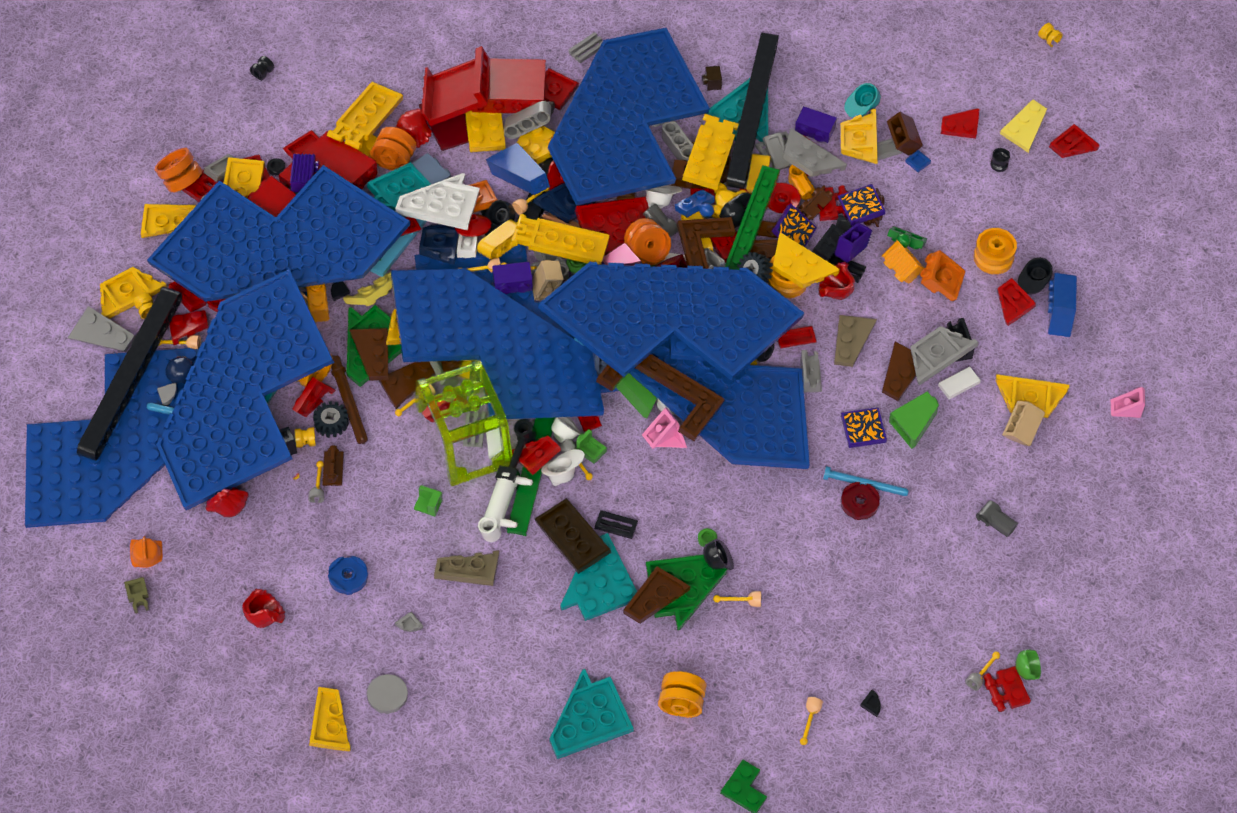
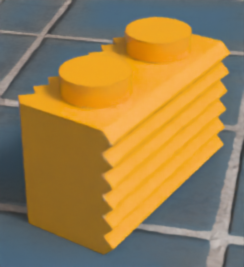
(902, 262)
(318, 302)

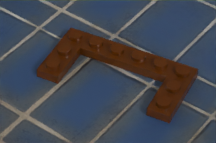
(693, 230)
(706, 401)

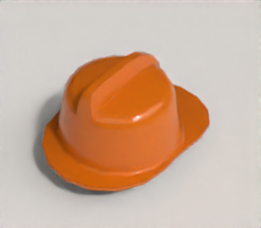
(145, 552)

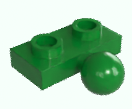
(907, 238)

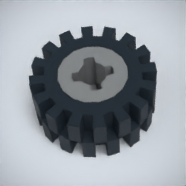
(759, 262)
(329, 426)

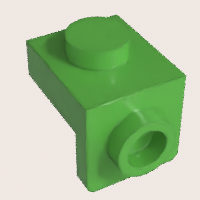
(591, 447)

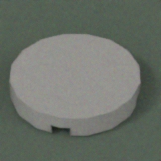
(387, 693)

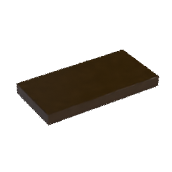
(572, 536)

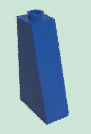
(518, 169)

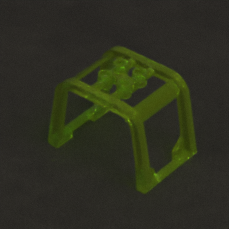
(468, 387)

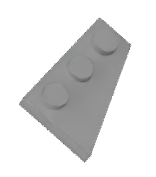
(101, 331)

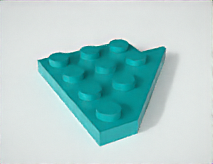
(731, 109)
(397, 183)
(601, 586)
(590, 717)

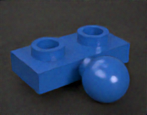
(699, 201)

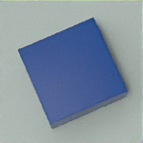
(918, 161)

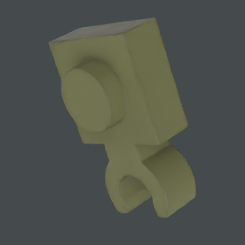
(137, 593)

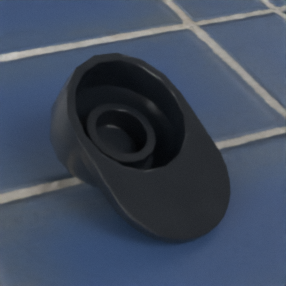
(736, 208)
(499, 213)
(1035, 275)
(718, 555)

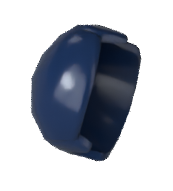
(178, 369)

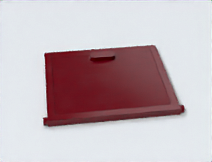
(450, 132)

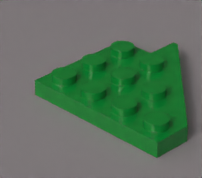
(372, 319)
(696, 574)

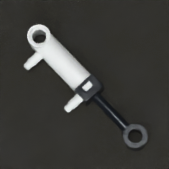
(507, 481)

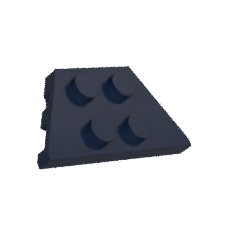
(559, 203)
(439, 243)

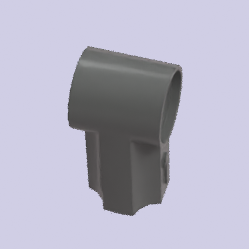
(659, 217)
(993, 516)

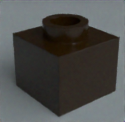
(712, 78)

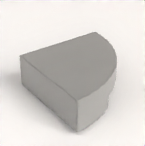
(167, 393)
(409, 622)

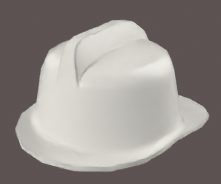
(661, 195)
(564, 429)
(563, 467)

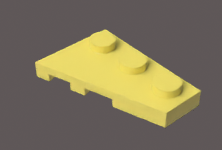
(1025, 125)
(369, 294)

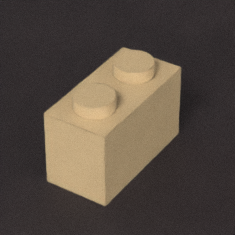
(546, 279)

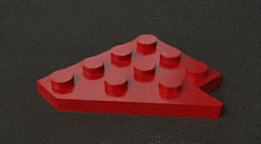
(611, 218)

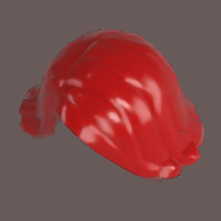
(415, 125)
(838, 286)
(228, 502)
(262, 609)

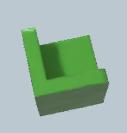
(428, 501)

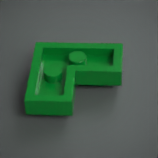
(739, 788)

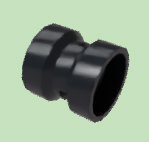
(261, 68)
(1000, 159)

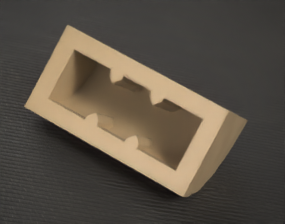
(1023, 423)

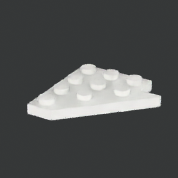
(441, 203)

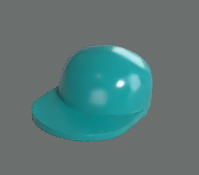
(862, 100)

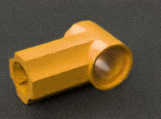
(800, 182)

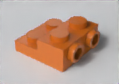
(942, 275)

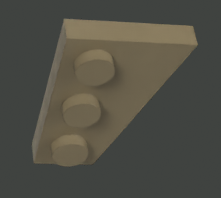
(851, 338)
(473, 569)

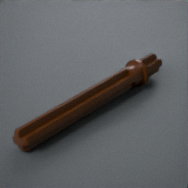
(338, 372)

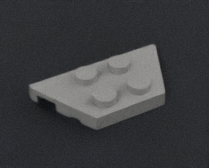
(809, 156)
(938, 351)

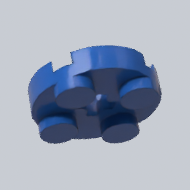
(347, 585)

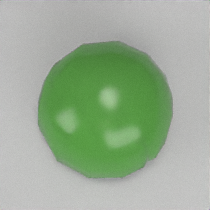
(1028, 665)

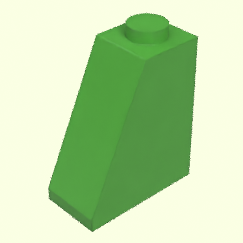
(637, 395)
(914, 418)

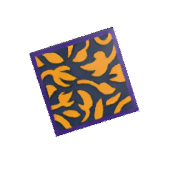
(861, 205)
(795, 226)
(863, 427)

